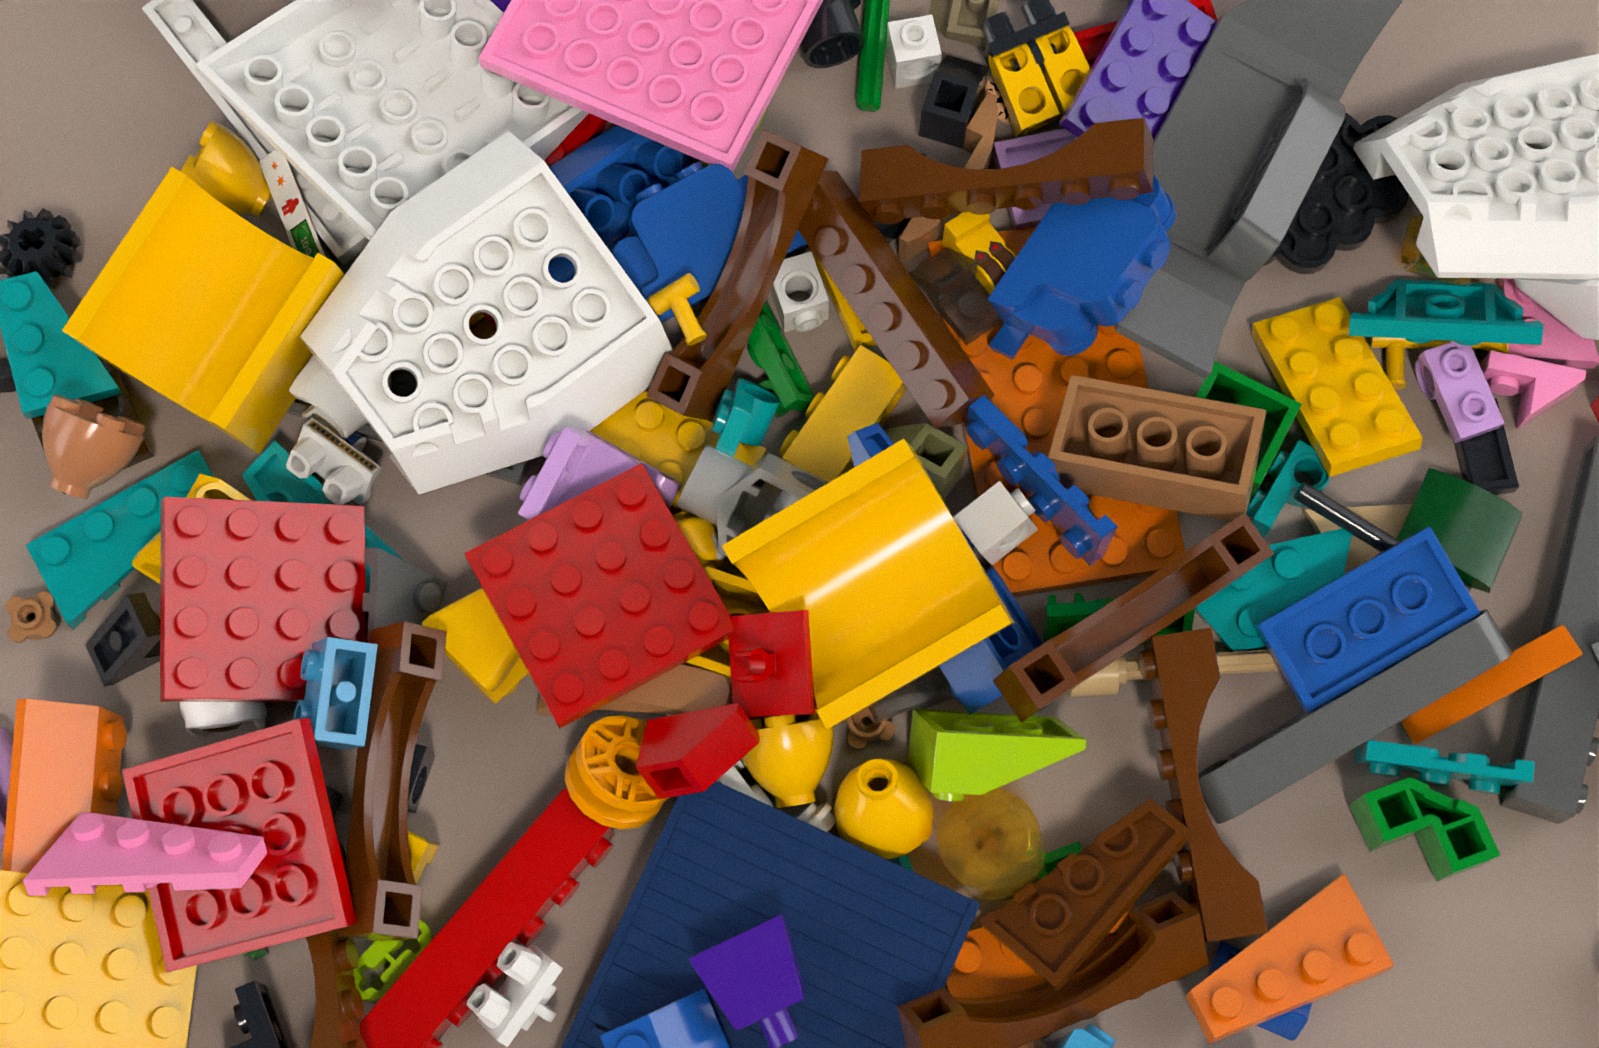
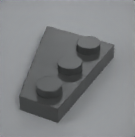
(399, 591)

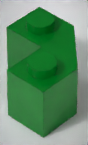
(1446, 828)

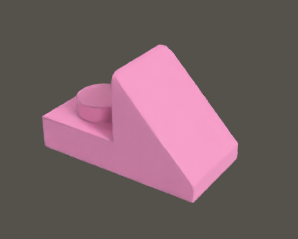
(1536, 381)

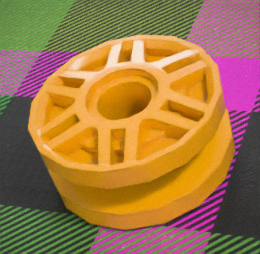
(605, 777)

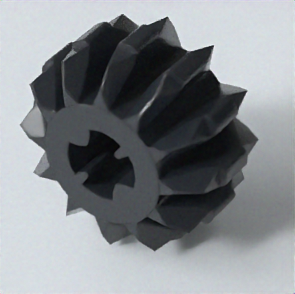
(40, 245)

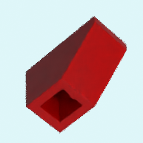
(694, 749)

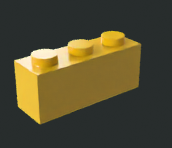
(862, 395)

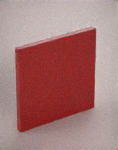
(772, 663)

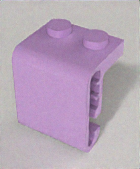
(578, 463)

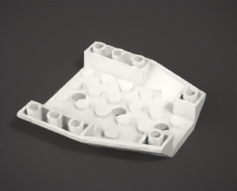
(1504, 203)
(470, 248)

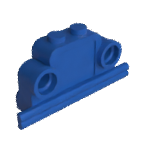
(685, 231)
(1082, 271)

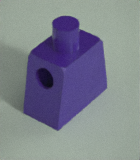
(755, 979)

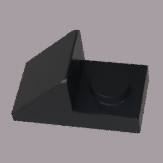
(126, 640)
(258, 1017)

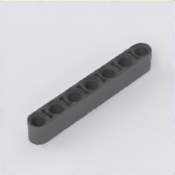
(1350, 718)

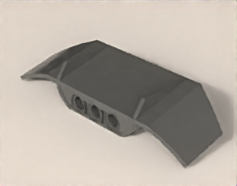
(1243, 157)

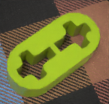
(382, 952)

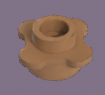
(45, 618)
(862, 734)

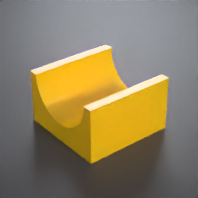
(206, 310)
(881, 580)

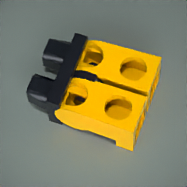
(1036, 66)

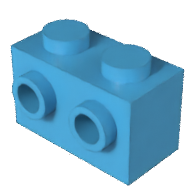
(338, 691)

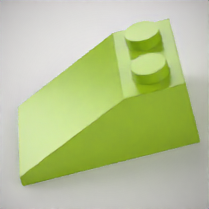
(984, 750)

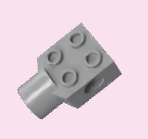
(742, 494)

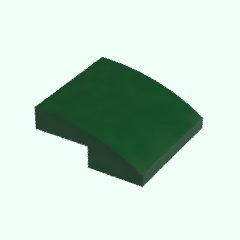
(1468, 523)

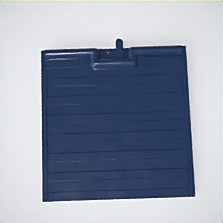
(728, 863)

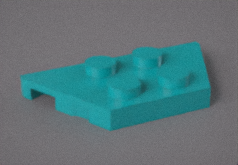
(1447, 312)
(1280, 580)

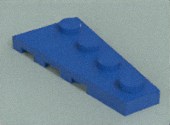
(1037, 476)

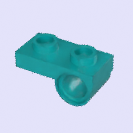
(743, 416)
(1267, 506)

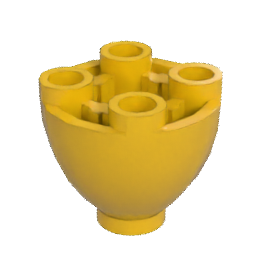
(229, 171)
(790, 757)
(884, 808)

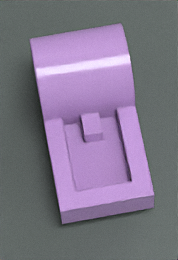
(1459, 386)

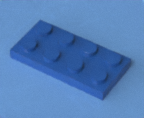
(1367, 619)

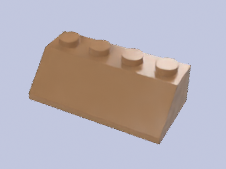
(1157, 448)

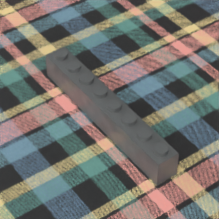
(1564, 704)

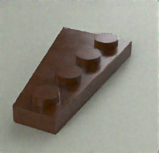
(1080, 901)

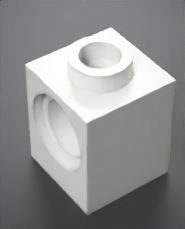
(912, 51)
(800, 274)
(997, 521)

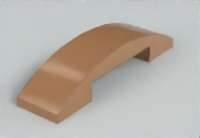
(979, 142)
(672, 693)

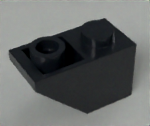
(952, 100)

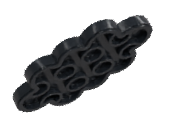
(1340, 203)

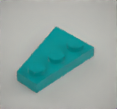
(41, 354)
(1389, 758)

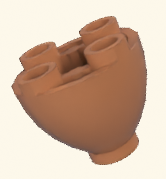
(86, 445)

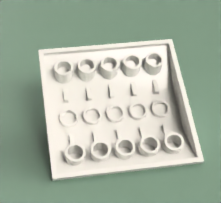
(379, 96)

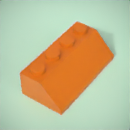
(60, 766)

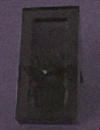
(956, 293)

